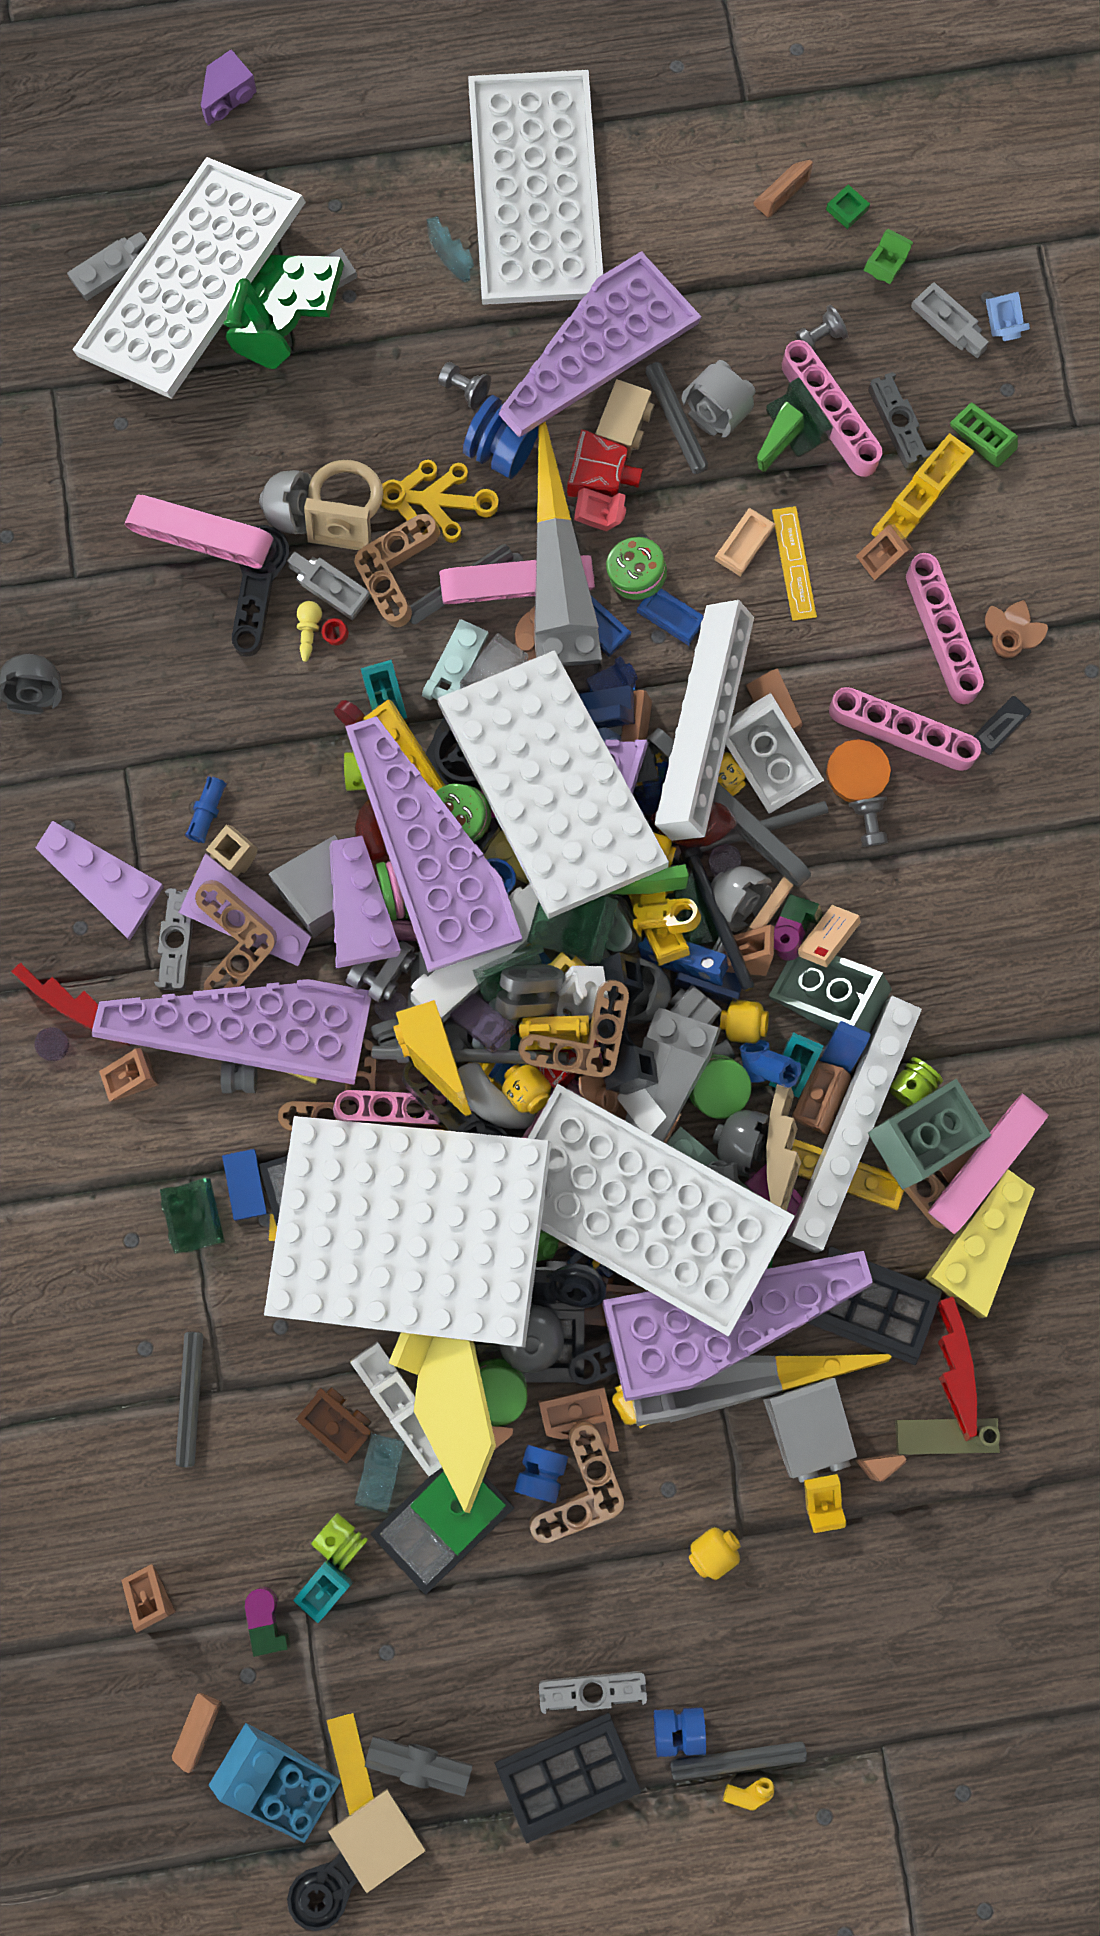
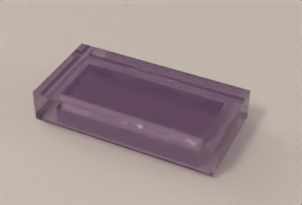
(483, 1023)

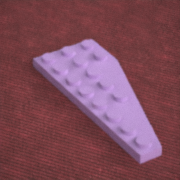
(612, 328)
(443, 877)
(285, 1028)
(671, 1351)

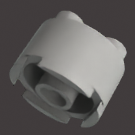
(719, 399)

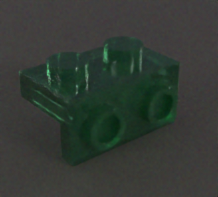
(706, 930)
(192, 1216)

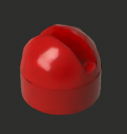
(329, 632)

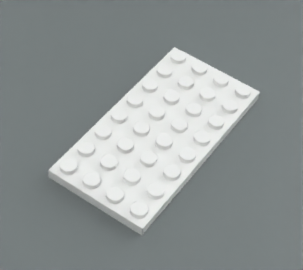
(535, 186)
(187, 275)
(552, 784)
(654, 1212)

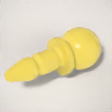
(309, 615)

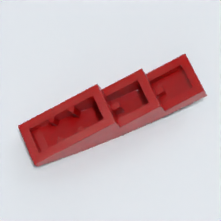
(80, 1010)
(960, 1380)

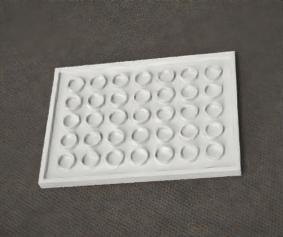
(409, 1230)

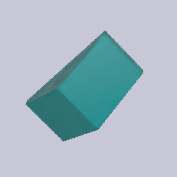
(382, 685)
(806, 1053)
(323, 1591)

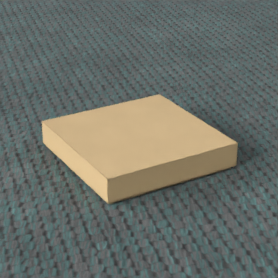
(377, 1840)

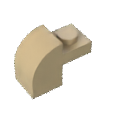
(232, 850)

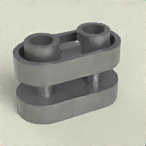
(622, 933)
(384, 983)
(529, 991)

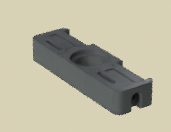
(905, 439)

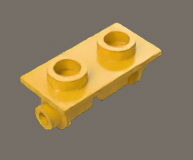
(562, 1027)

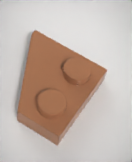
(586, 1405)

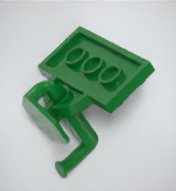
(275, 302)

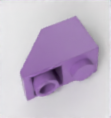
(225, 87)

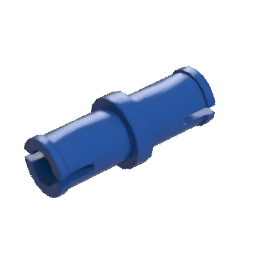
(205, 809)

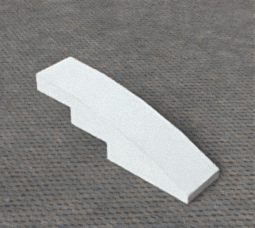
(397, 1403)

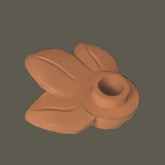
(1015, 626)
(595, 1090)

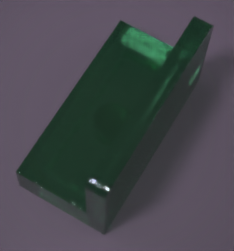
(816, 425)
(489, 975)

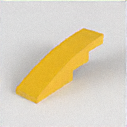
(926, 486)

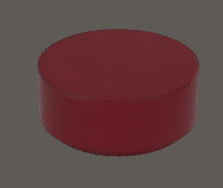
(348, 713)

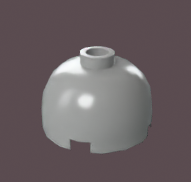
(285, 501)
(740, 893)

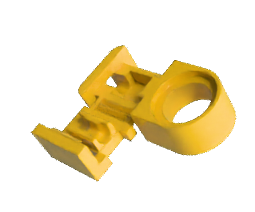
(661, 912)

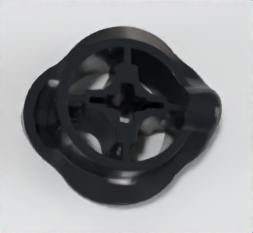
(455, 762)

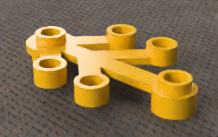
(433, 497)

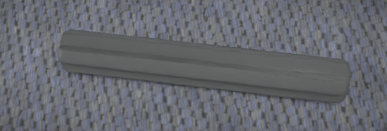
(676, 418)
(433, 600)
(189, 1399)
(738, 1760)

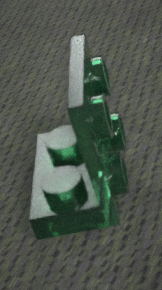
(577, 931)

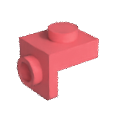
(599, 509)

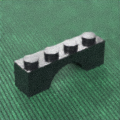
(634, 1065)

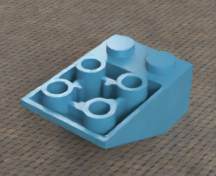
(273, 1783)

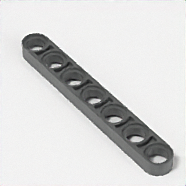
(746, 824)

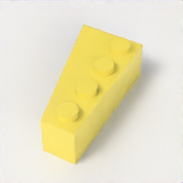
(981, 1248)

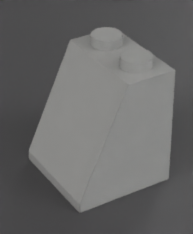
(308, 887)
(811, 1429)

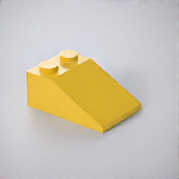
(426, 1041)

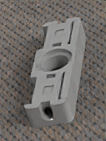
(174, 960)
(568, 1692)

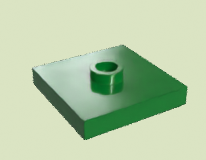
(446, 1517)

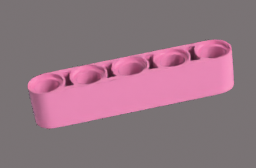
(831, 394)
(199, 531)
(496, 581)
(946, 614)
(919, 725)
(397, 1103)
(988, 1164)

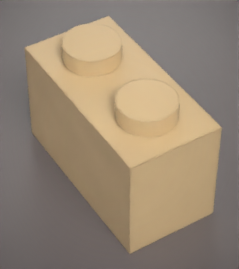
(625, 415)

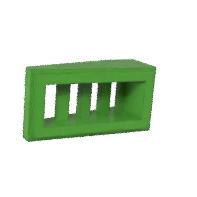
(784, 430)
(997, 449)

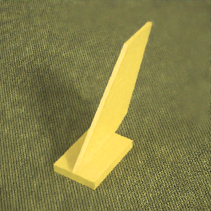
(450, 1407)

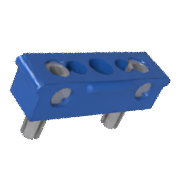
(701, 963)

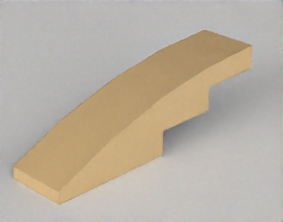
(781, 1161)

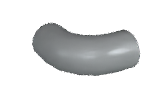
(489, 1101)

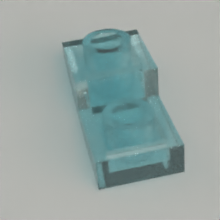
(450, 252)
(379, 1473)

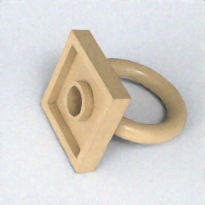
(337, 522)

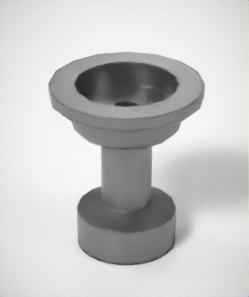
(831, 325)
(475, 389)
(869, 808)

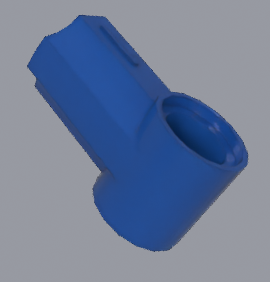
(768, 1065)

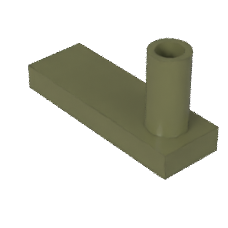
(945, 1437)

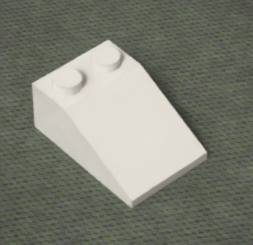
(771, 754)

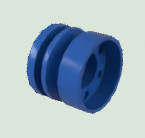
(492, 436)

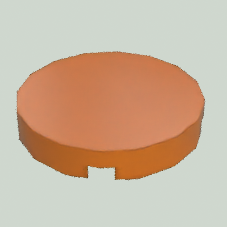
(858, 770)

